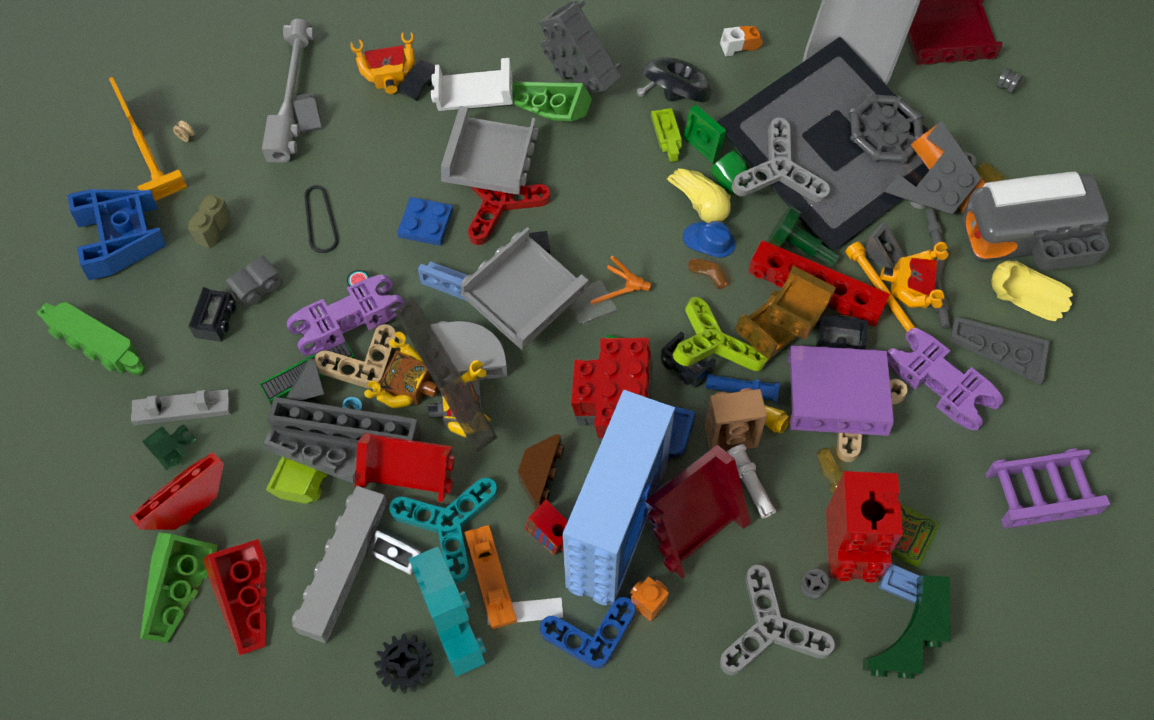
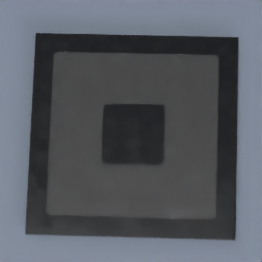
(817, 105)

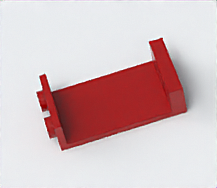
(404, 464)

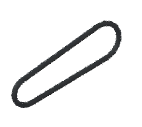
(330, 217)

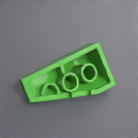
(553, 100)
(172, 582)

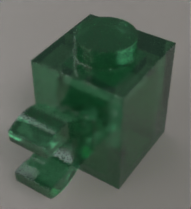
(167, 447)

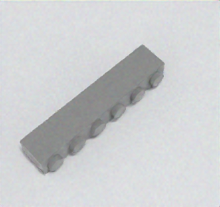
(340, 564)

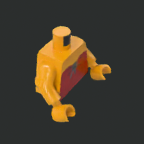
(387, 65)
(915, 278)

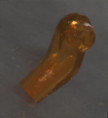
(709, 269)

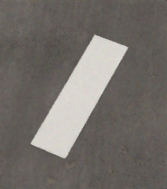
(537, 609)

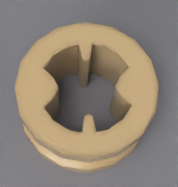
(183, 131)

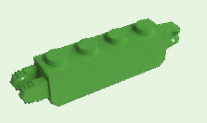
(92, 337)

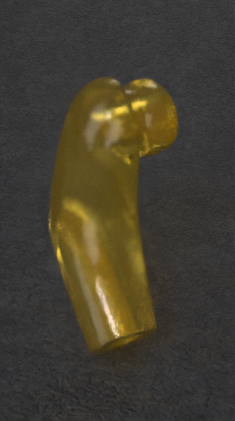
(829, 467)

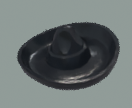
(678, 79)

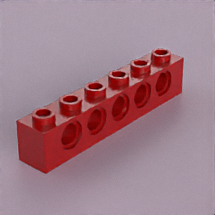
(851, 290)

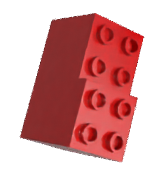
(863, 525)

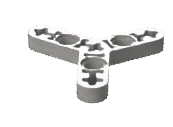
(774, 175)
(760, 633)

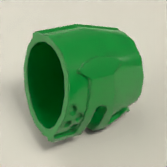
(727, 169)

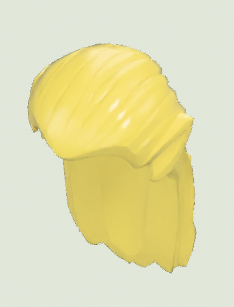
(706, 197)
(1031, 290)

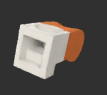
(740, 39)

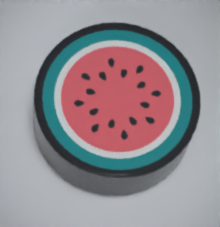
(355, 277)

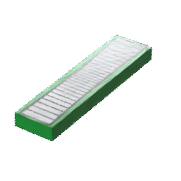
(281, 383)

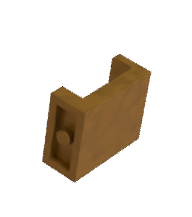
(800, 303)
(761, 333)

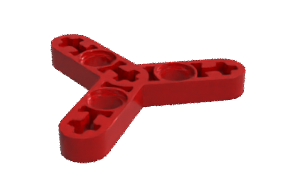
(507, 203)

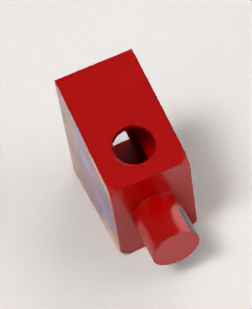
(544, 523)

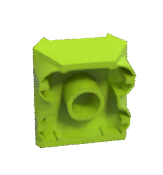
(296, 482)

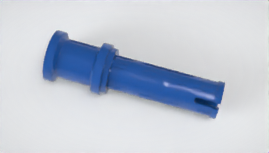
(726, 384)

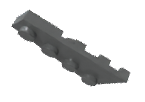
(1007, 348)
(319, 451)

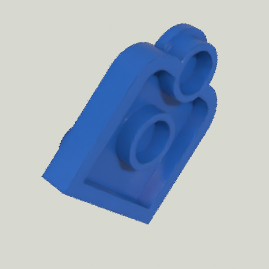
(681, 430)

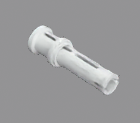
(746, 472)

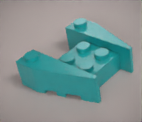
(448, 611)

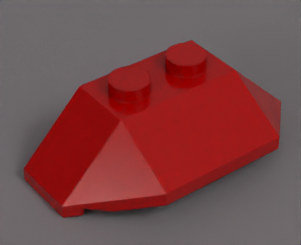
(181, 497)

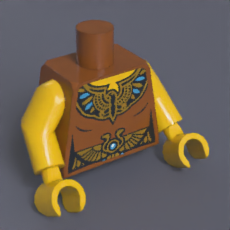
(404, 379)

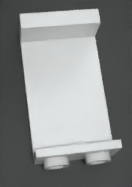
(473, 89)

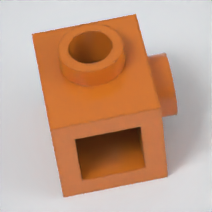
(649, 597)

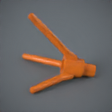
(632, 282)

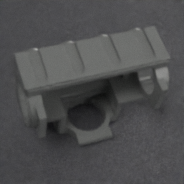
(577, 49)

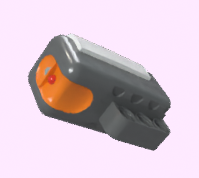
(1039, 218)

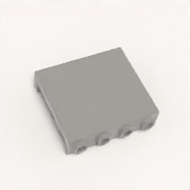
(488, 154)
(522, 289)

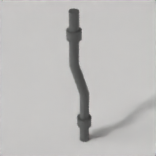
(935, 231)

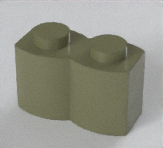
(209, 221)

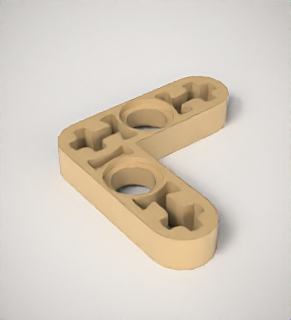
(368, 366)

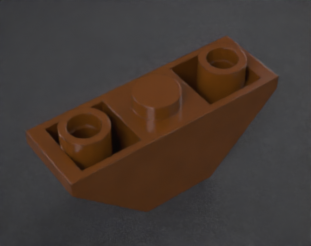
(539, 468)

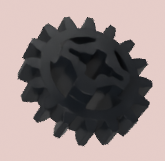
(414, 664)

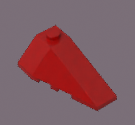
(240, 590)

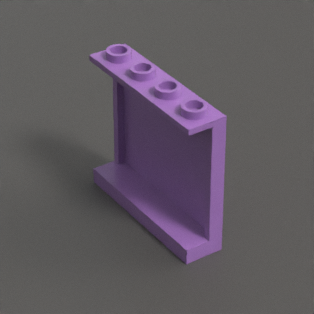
(840, 390)

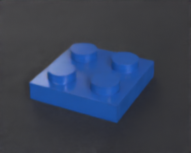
(425, 221)

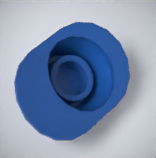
(710, 238)

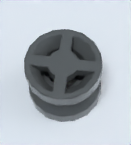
(1009, 80)
(817, 578)

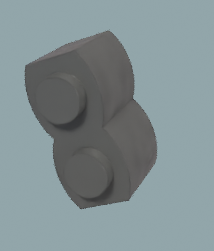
(254, 281)

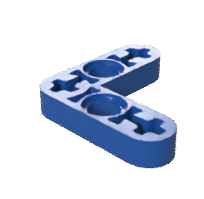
(590, 643)

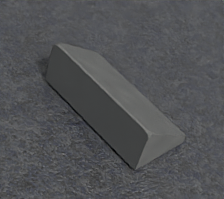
(394, 549)

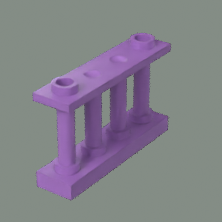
(1042, 511)

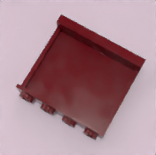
(951, 32)
(697, 507)

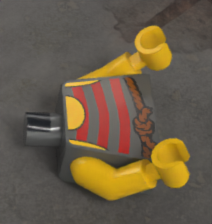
(443, 410)

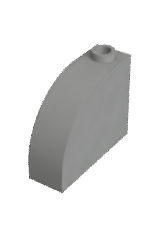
(472, 342)

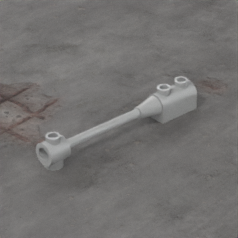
(281, 128)

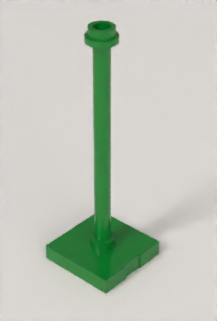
(704, 134)

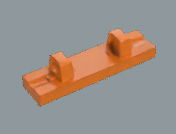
(490, 577)

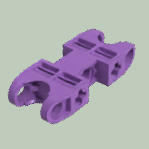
(344, 315)
(953, 386)

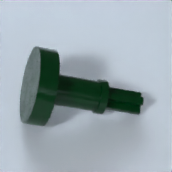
(788, 231)

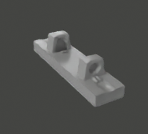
(181, 407)

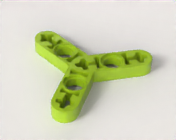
(713, 341)

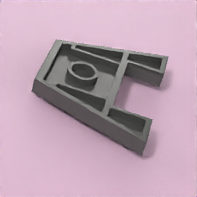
(946, 181)

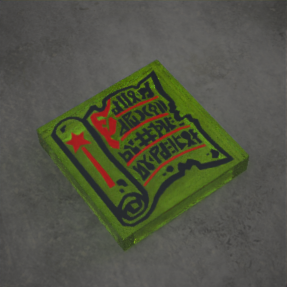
(916, 536)

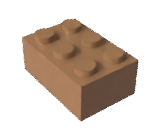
(735, 419)

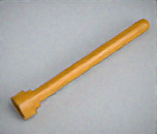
(857, 253)

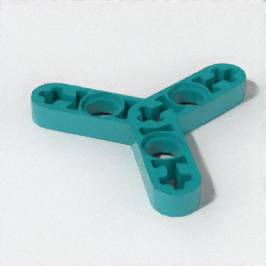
(436, 522)

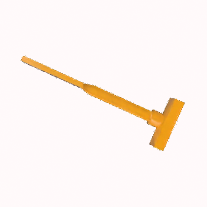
(161, 184)

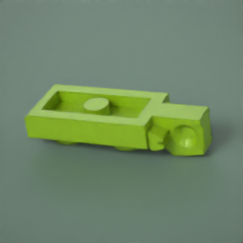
(667, 132)

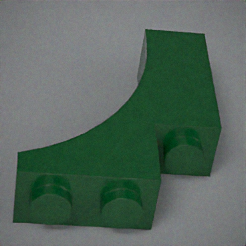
(928, 624)

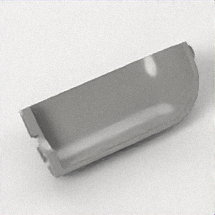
(869, 28)

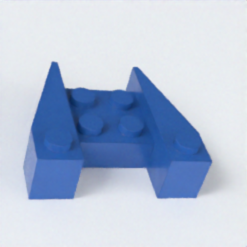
(120, 228)

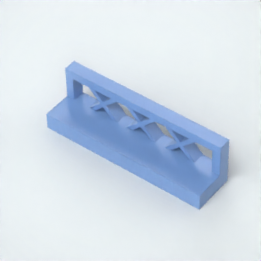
(441, 278)

